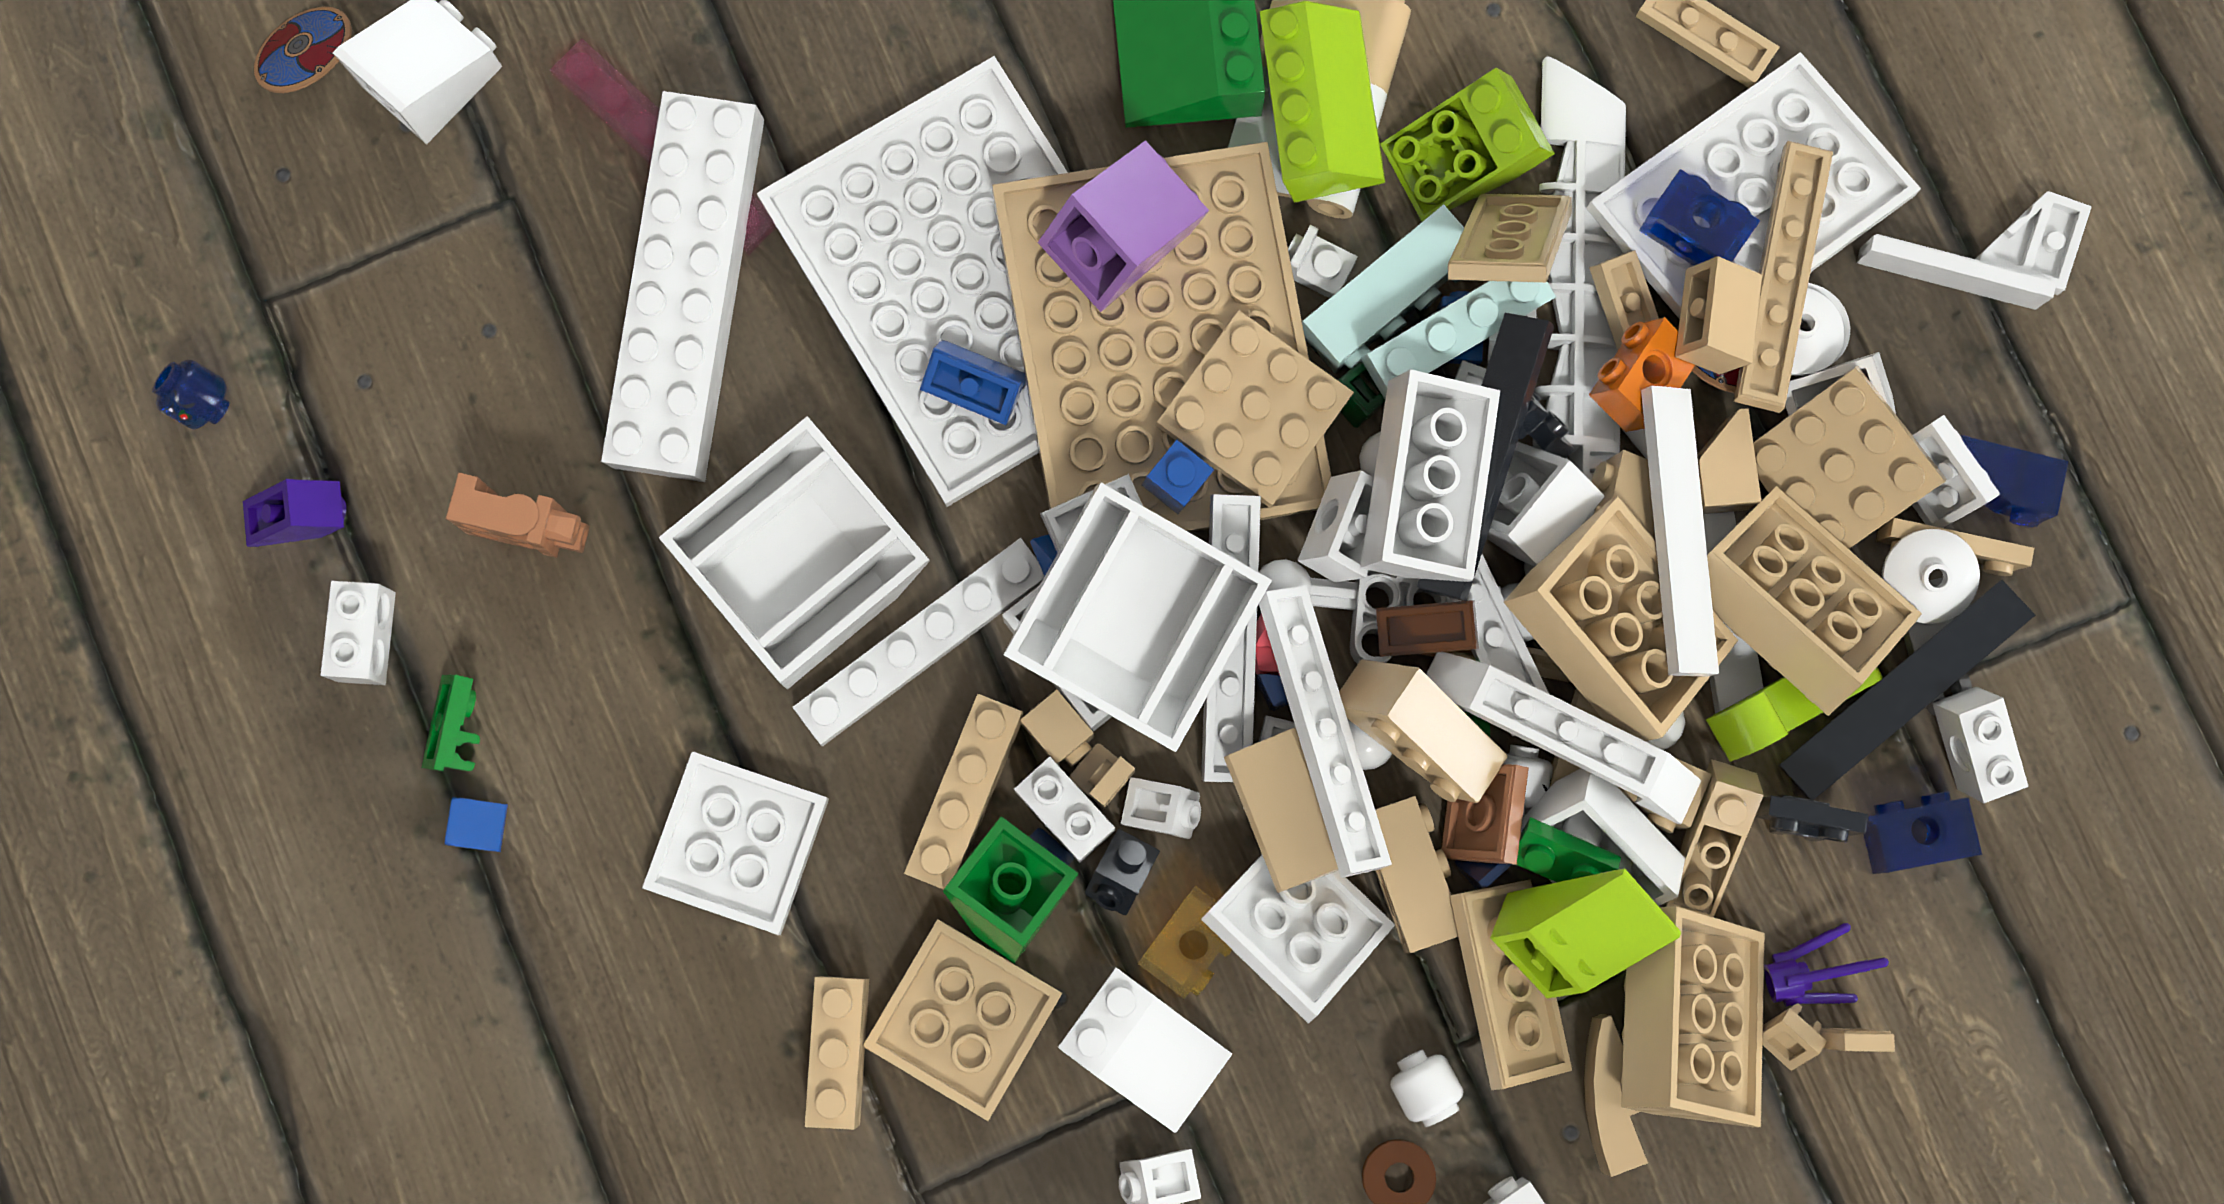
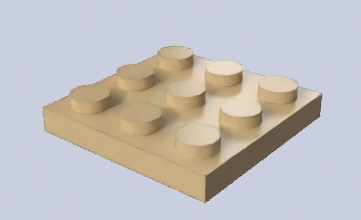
(1254, 408)
(1846, 460)
(962, 1019)

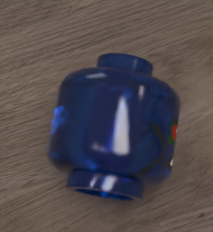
(191, 394)

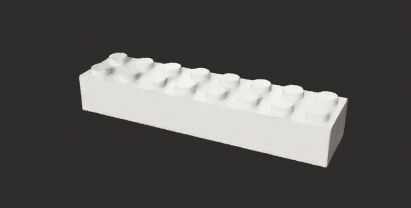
(683, 287)

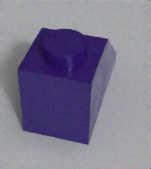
(293, 512)

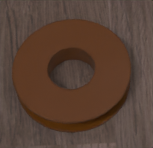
(1394, 1152)

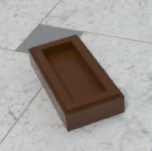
(1427, 628)

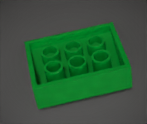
(1188, 60)

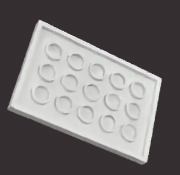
(1740, 159)

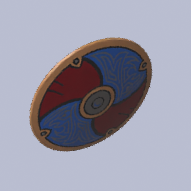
(301, 49)

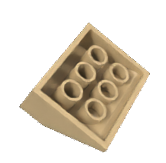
(1805, 601)
(1602, 622)
(1696, 1024)

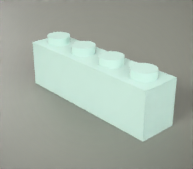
(1384, 293)
(1454, 329)

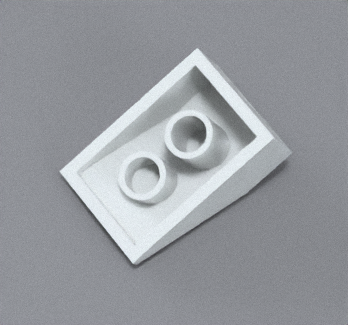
(1540, 504)
(1145, 1050)

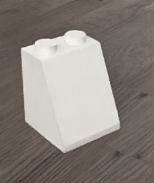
(421, 63)

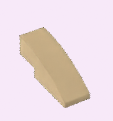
(1609, 1123)

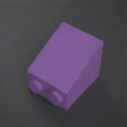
(1122, 224)

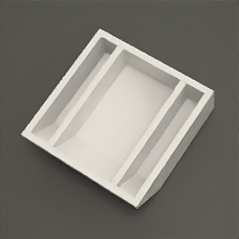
(796, 552)
(1136, 616)

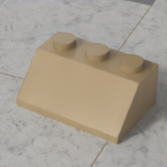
(1283, 809)

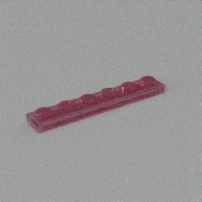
(632, 117)

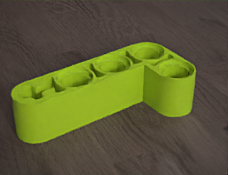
(1766, 717)

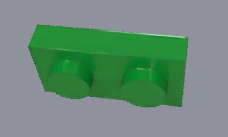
(1560, 854)

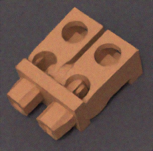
(515, 518)

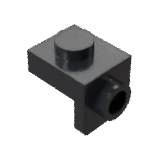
(1121, 872)

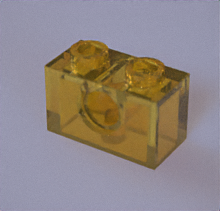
(1164, 956)

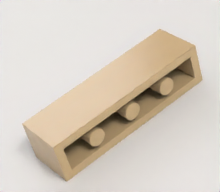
(965, 792)

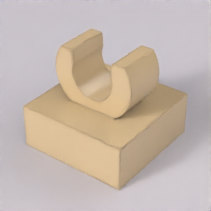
(1792, 1038)

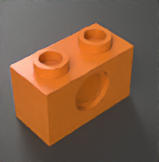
(1641, 362)

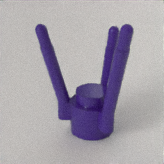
(1789, 980)

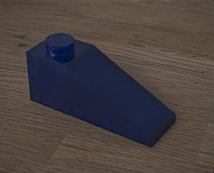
(2026, 481)

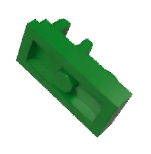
(452, 705)

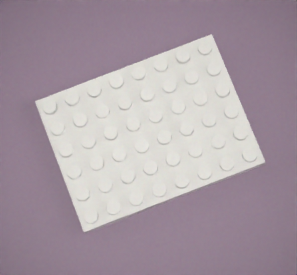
(912, 254)

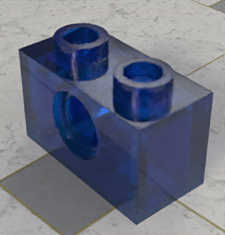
(1674, 227)
(1948, 826)

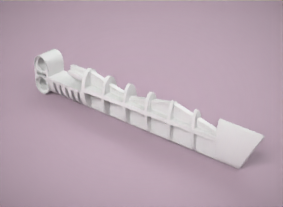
(1592, 130)

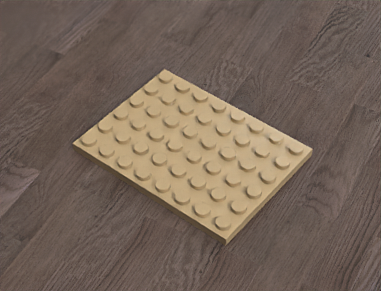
(1112, 373)

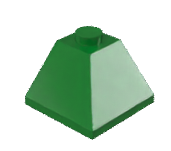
(1008, 889)

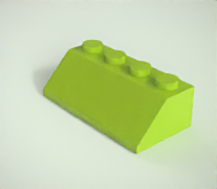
(1321, 99)

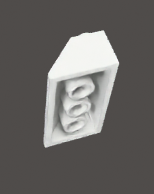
(1430, 478)

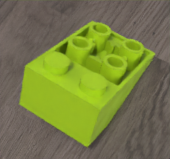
(1467, 145)
(1580, 931)

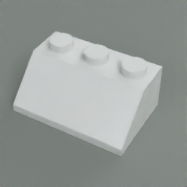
(1607, 818)

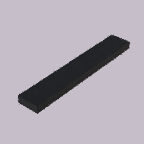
(1514, 372)
(1906, 690)

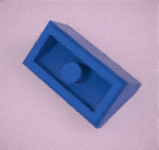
(973, 381)

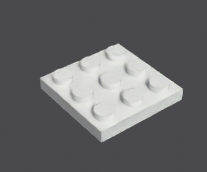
(736, 843)
(1301, 938)

